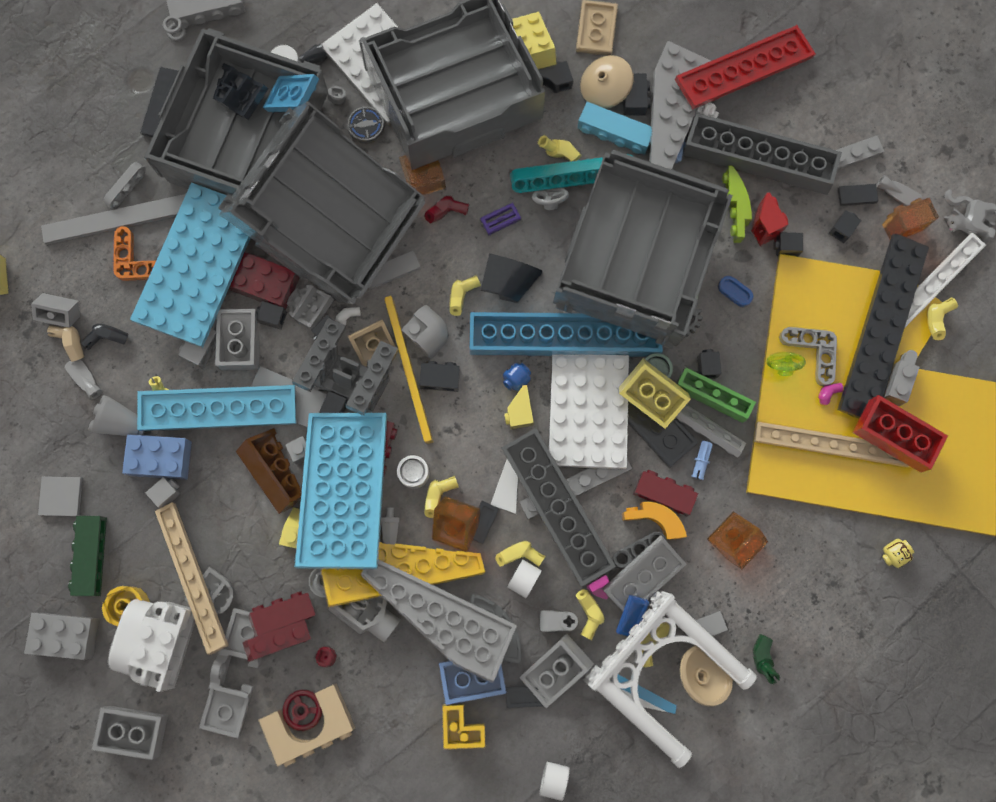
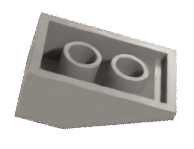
(237, 340)
(556, 670)

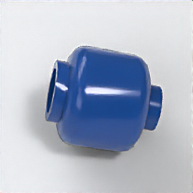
(516, 376)

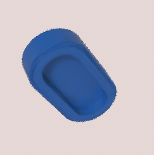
(735, 291)

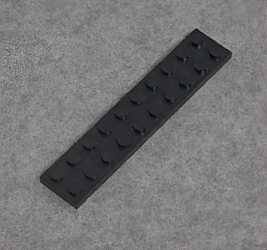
(884, 324)

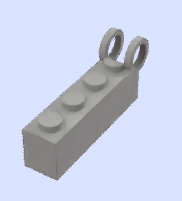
(198, 12)

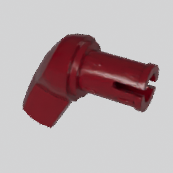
(443, 207)

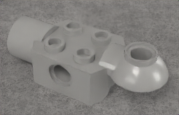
(360, 615)

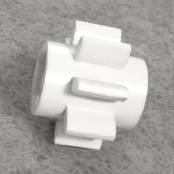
(708, 109)

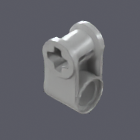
(553, 621)

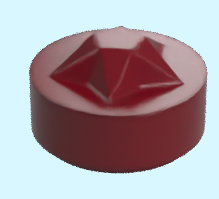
(325, 656)

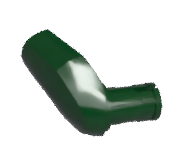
(763, 660)

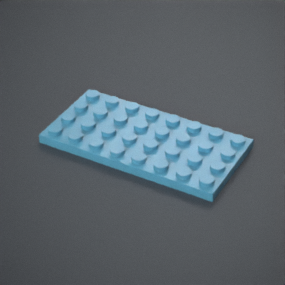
(192, 270)
(342, 491)

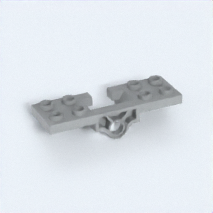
(227, 706)

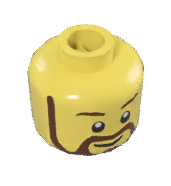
(898, 553)

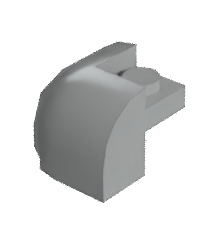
(427, 331)

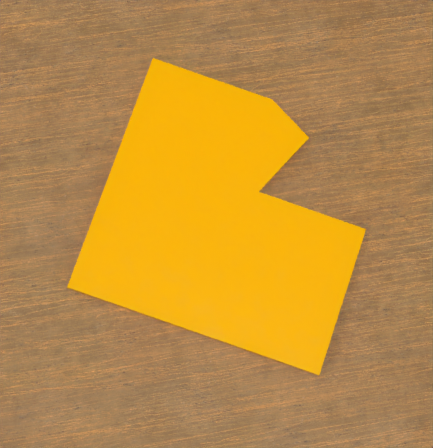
(951, 495)

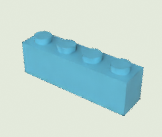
(615, 128)

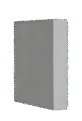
(60, 496)

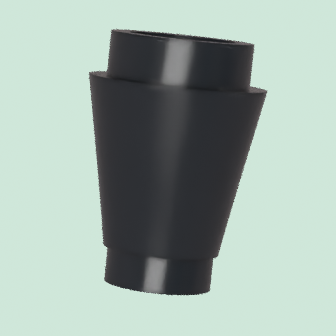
(314, 54)

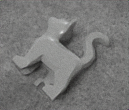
(975, 215)

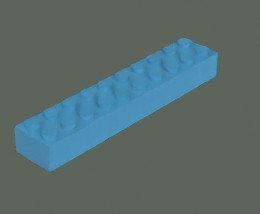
(554, 335)

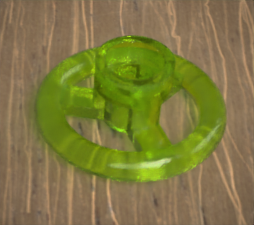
(785, 365)

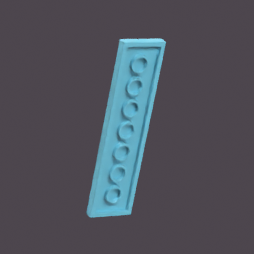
(216, 407)

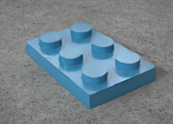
(290, 92)

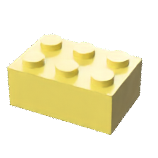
(536, 39)
(654, 393)

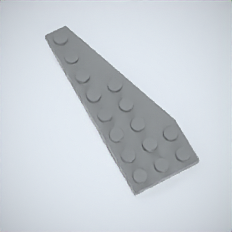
(670, 108)
(454, 626)

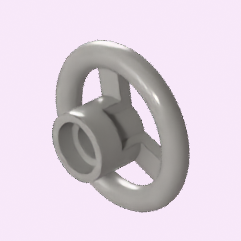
(550, 199)

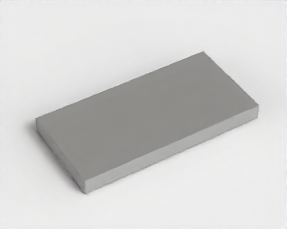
(306, 401)
(645, 573)

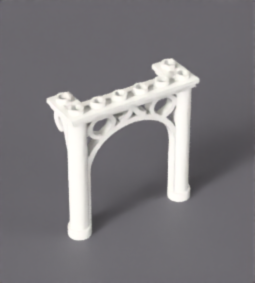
(599, 679)

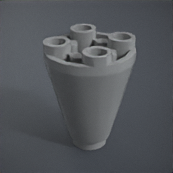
(113, 419)

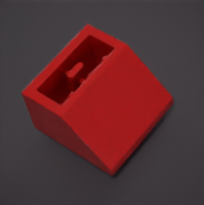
(768, 220)

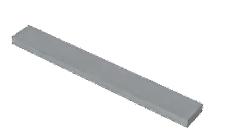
(111, 220)

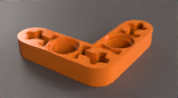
(128, 262)

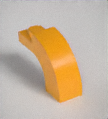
(661, 515)

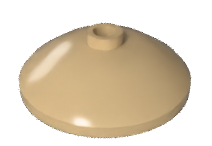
(612, 87)
(713, 683)

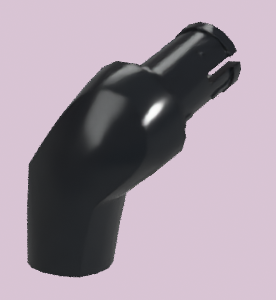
(104, 331)

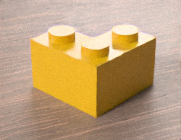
(458, 734)

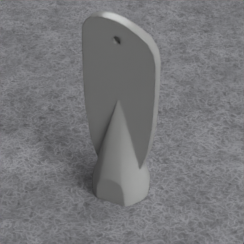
(898, 191)
(84, 379)

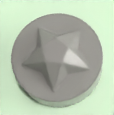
(336, 95)

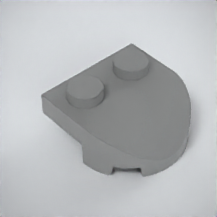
(309, 305)
(219, 589)

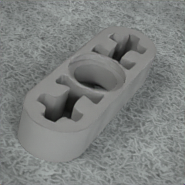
(124, 185)

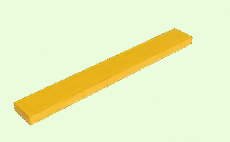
(409, 372)

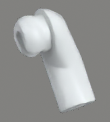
(346, 313)

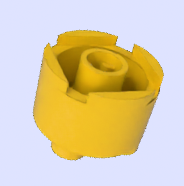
(117, 599)

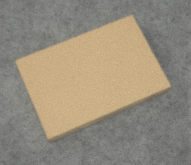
(596, 27)

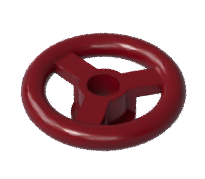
(295, 711)

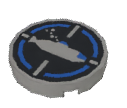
(365, 124)

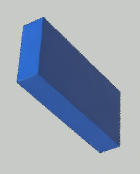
(632, 614)

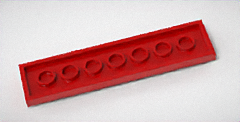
(744, 67)

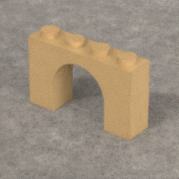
(287, 746)

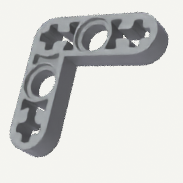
(821, 346)

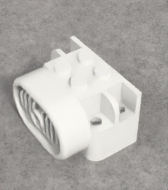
(152, 642)

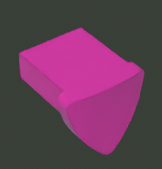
(596, 587)

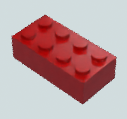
(900, 434)

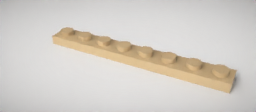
(822, 443)
(191, 579)

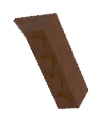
(270, 469)

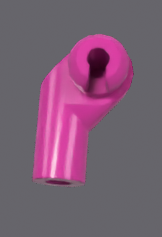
(827, 392)

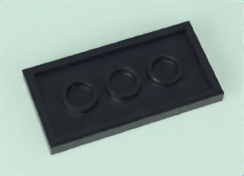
(160, 92)
(667, 443)

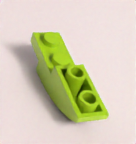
(740, 204)

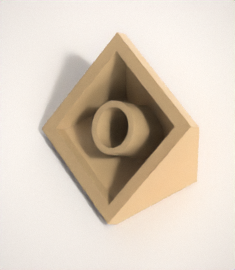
(367, 340)

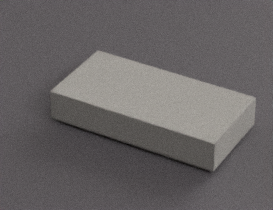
(713, 623)

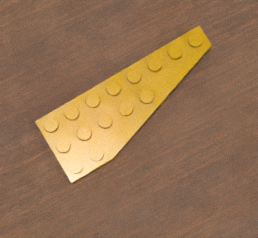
(427, 564)

